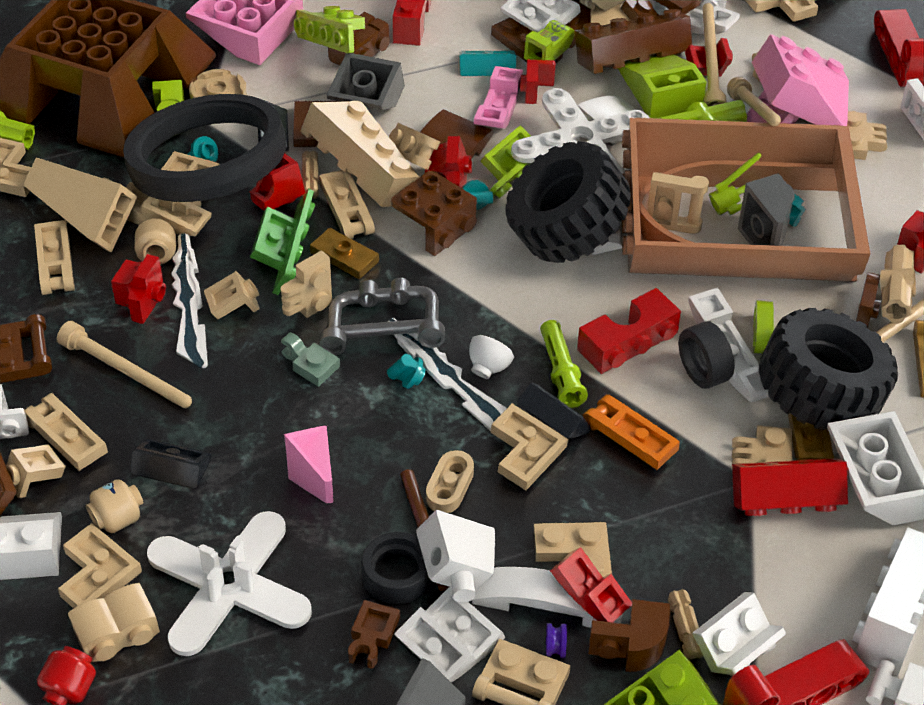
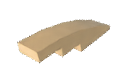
(182, 216)

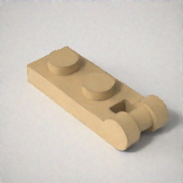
(414, 145)
(346, 203)
(54, 256)
(65, 432)

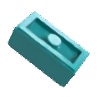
(483, 62)

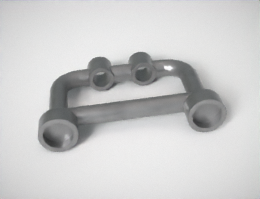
(430, 330)

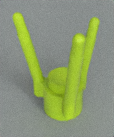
(725, 198)

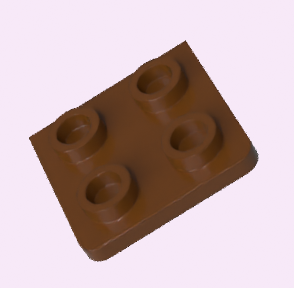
(439, 207)

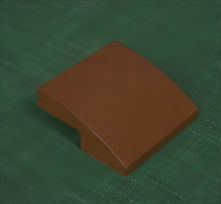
(449, 124)

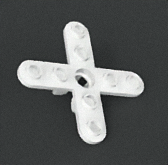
(571, 126)
(215, 598)

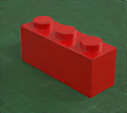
(790, 485)

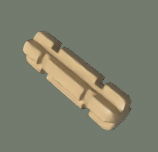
(310, 172)
(685, 622)

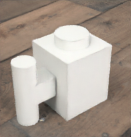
(904, 692)

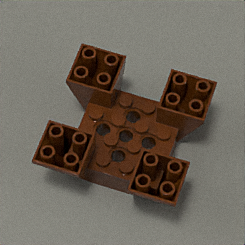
(98, 54)

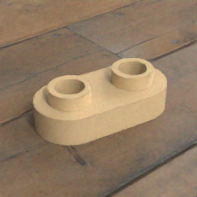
(447, 484)

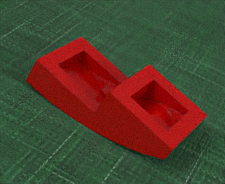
(595, 594)

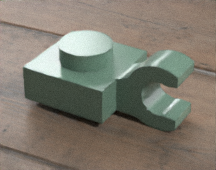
(312, 362)

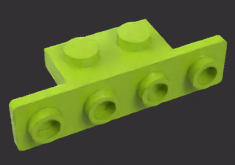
(329, 28)
(502, 164)

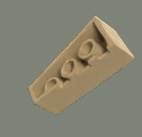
(360, 146)

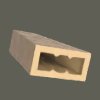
(84, 200)

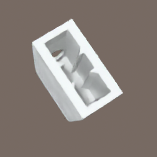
(457, 553)

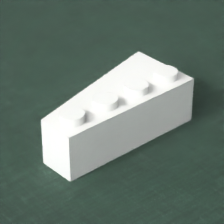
(897, 606)

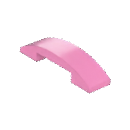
(500, 99)

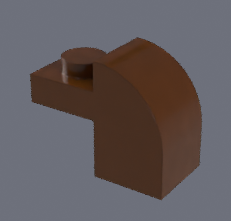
(639, 641)

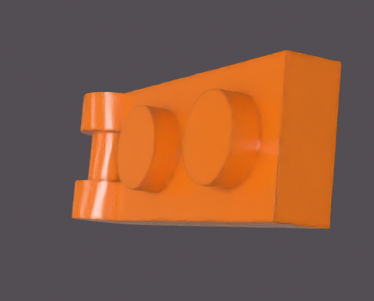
(632, 431)

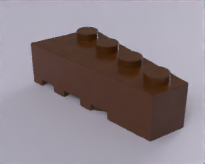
(632, 40)

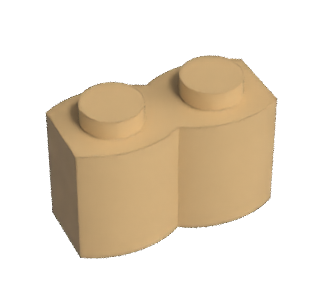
(114, 622)

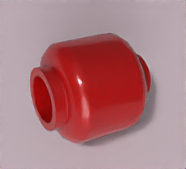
(66, 676)

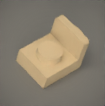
(230, 294)
(33, 465)

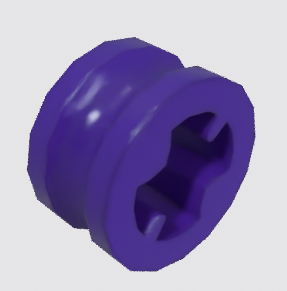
(556, 640)

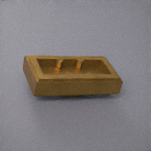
(345, 253)

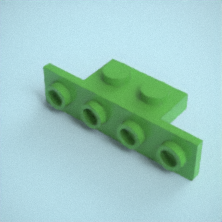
(280, 238)

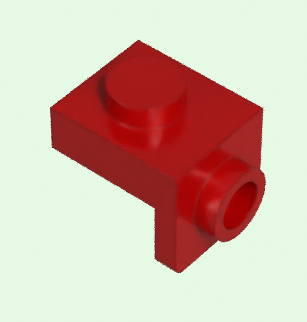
(697, 55)
(537, 74)

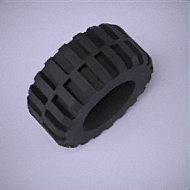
(568, 202)
(827, 367)

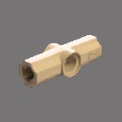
(898, 284)

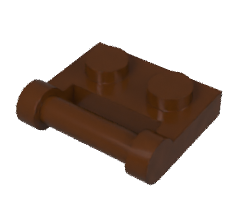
(11, 349)

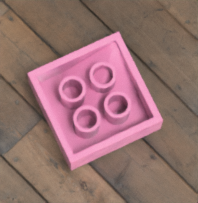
(246, 26)
(803, 82)

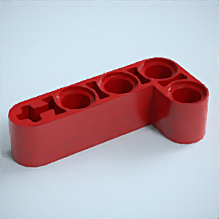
(900, 44)
(803, 682)

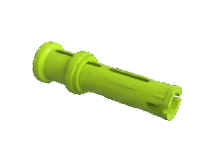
(564, 373)

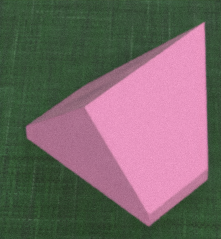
(310, 461)

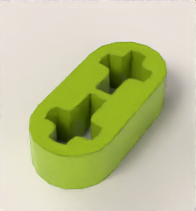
(762, 325)

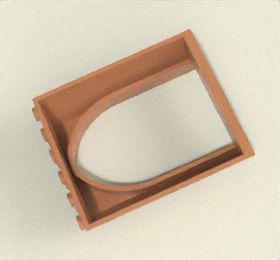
(801, 154)

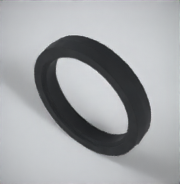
(212, 181)

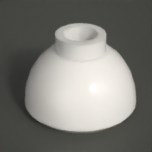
(488, 356)

